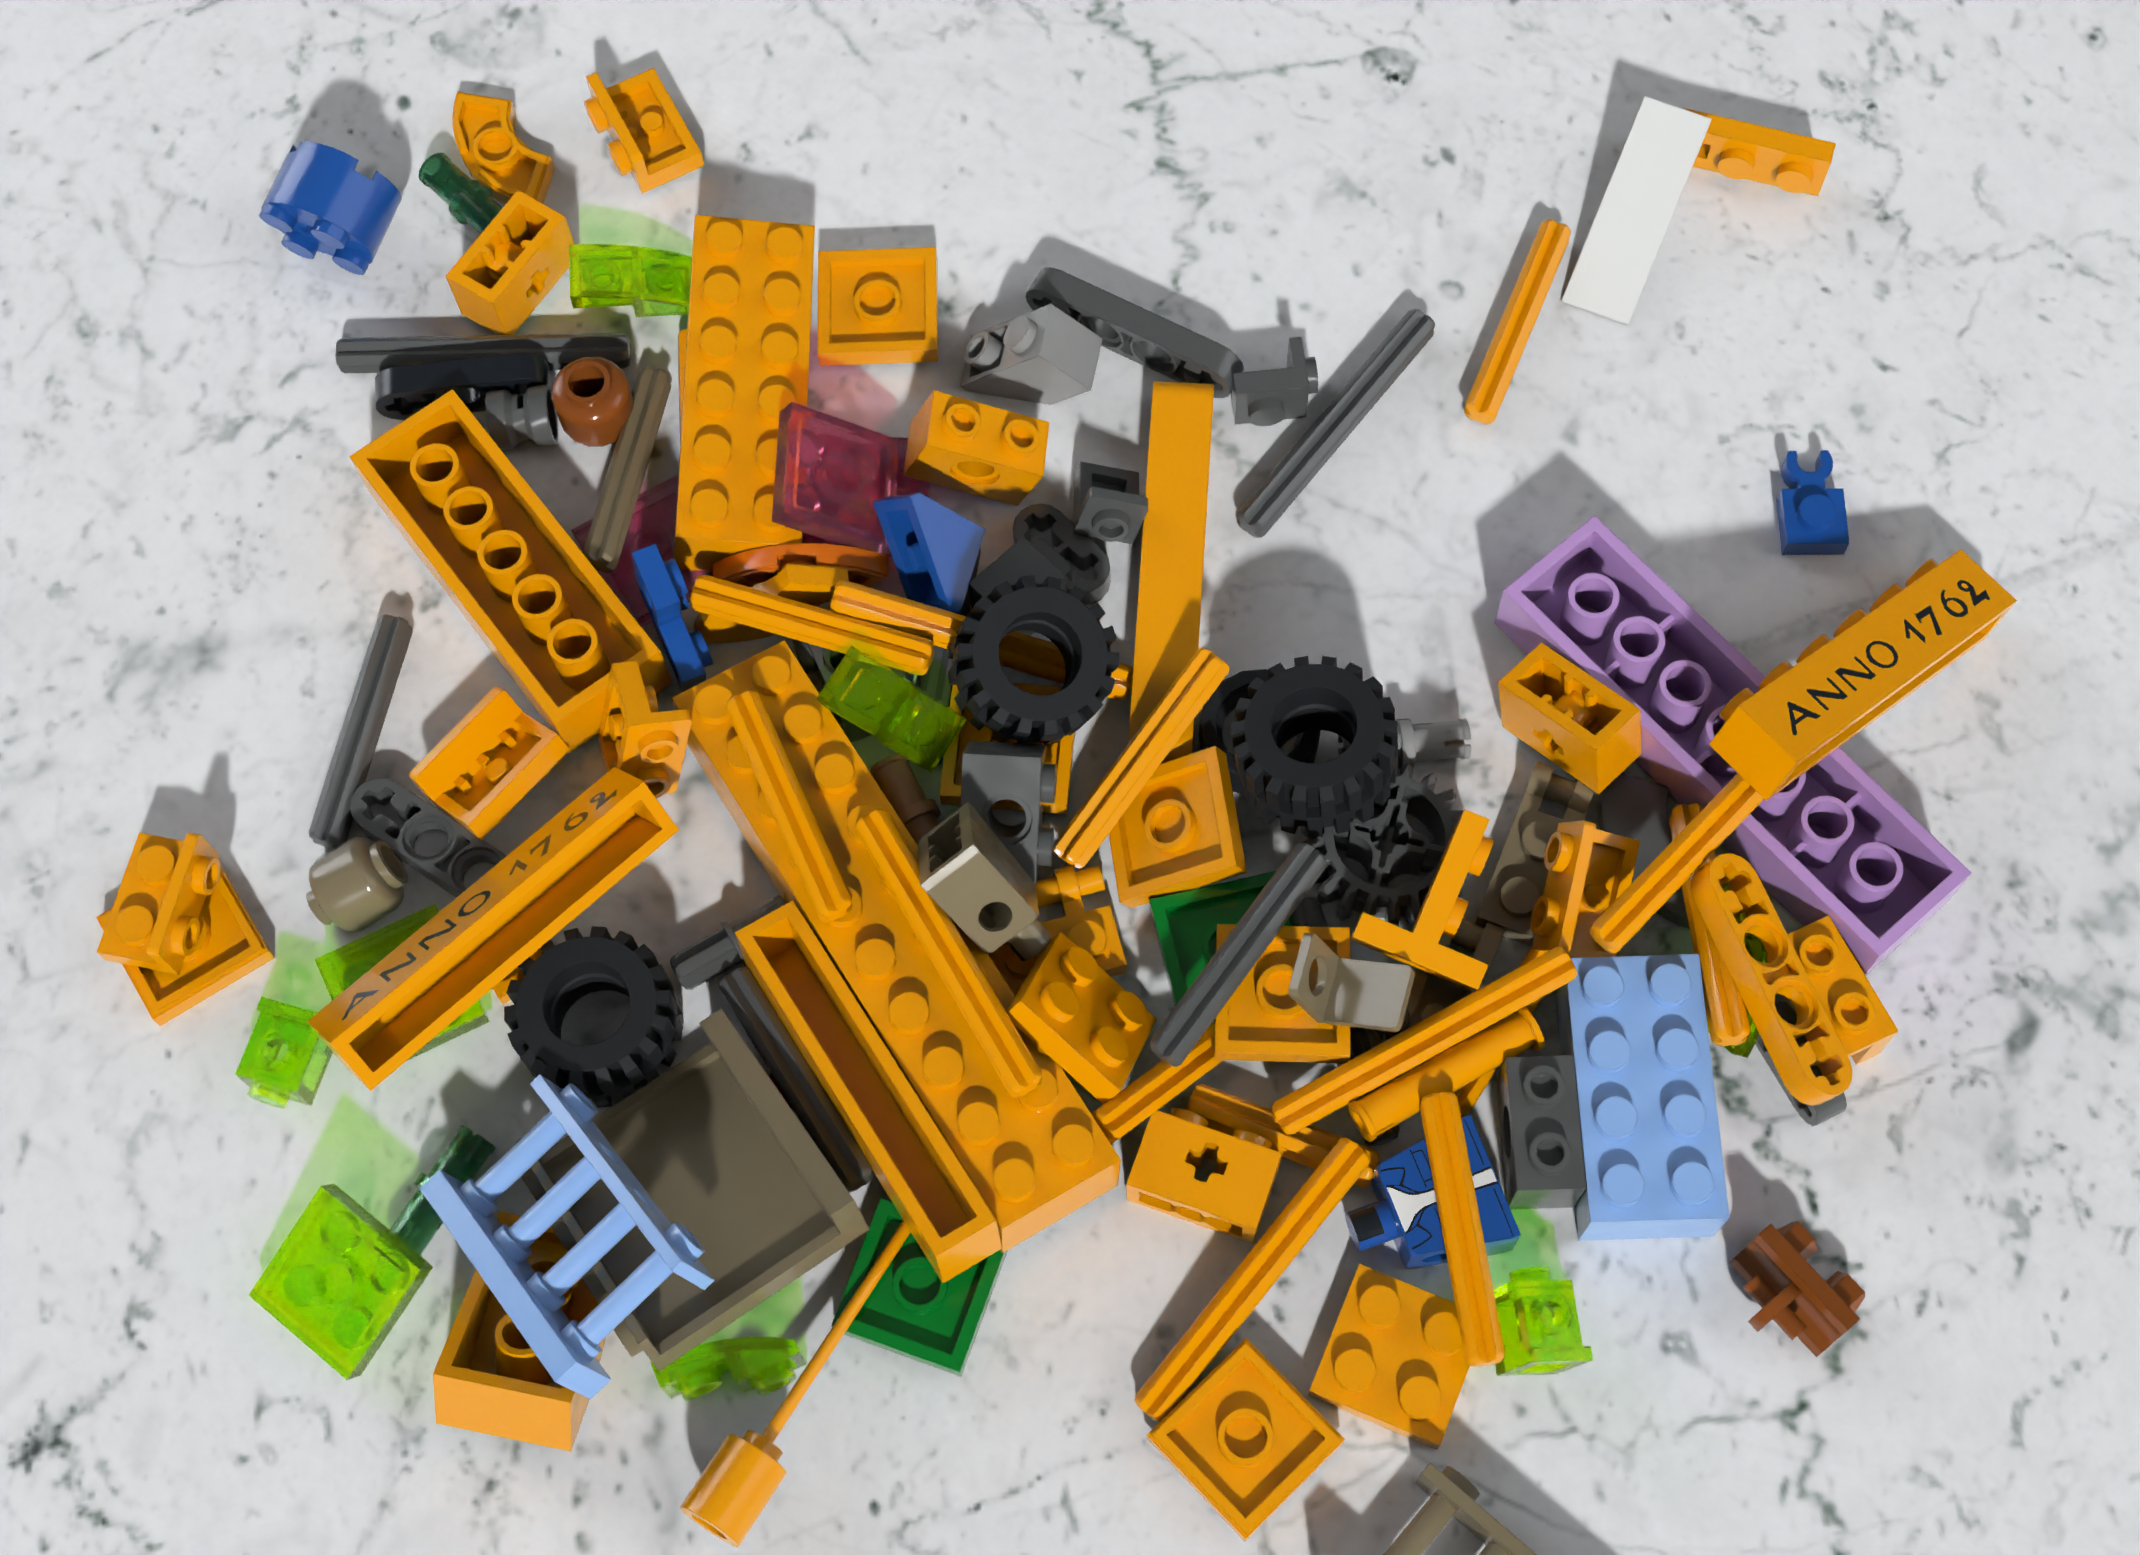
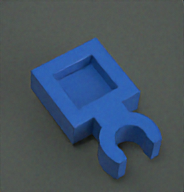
(1808, 514)

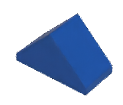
(930, 548)

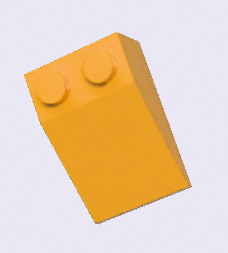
(493, 1378)

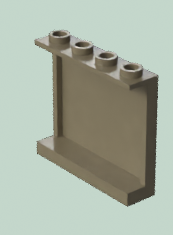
(727, 1165)

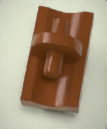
(1793, 1291)

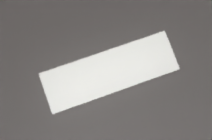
(1636, 210)

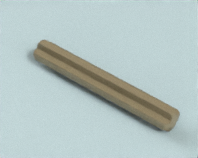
(627, 470)

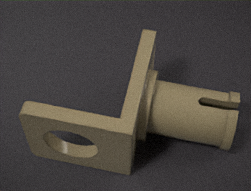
(1352, 990)

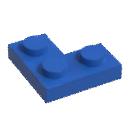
(665, 598)

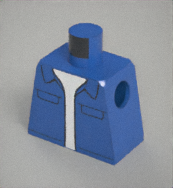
(1410, 1211)

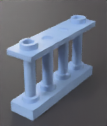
(501, 1252)

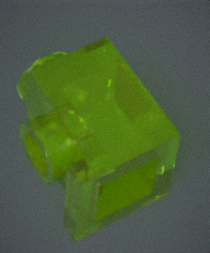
(299, 1071)
(1539, 1324)

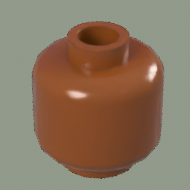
(592, 400)

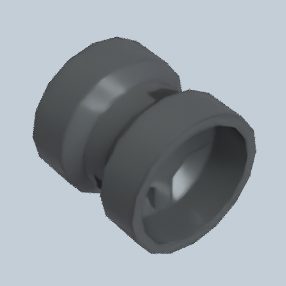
(521, 417)

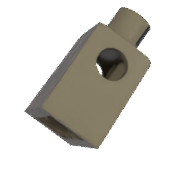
(981, 885)

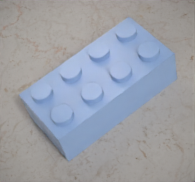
(1644, 1098)

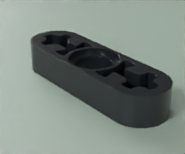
(410, 388)

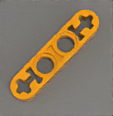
(1762, 981)

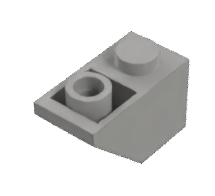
(1032, 358)

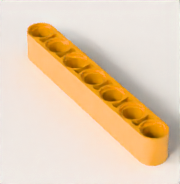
(1172, 547)

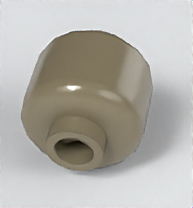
(356, 884)

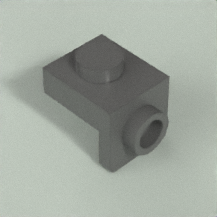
(1275, 394)
(1107, 503)

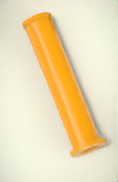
(1445, 1073)

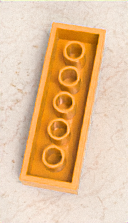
(740, 371)
(507, 565)

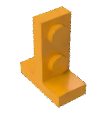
(1439, 912)

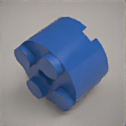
(330, 206)

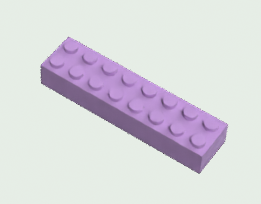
(1819, 843)

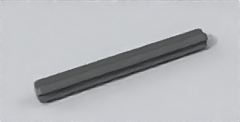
(381, 353)
(1335, 423)

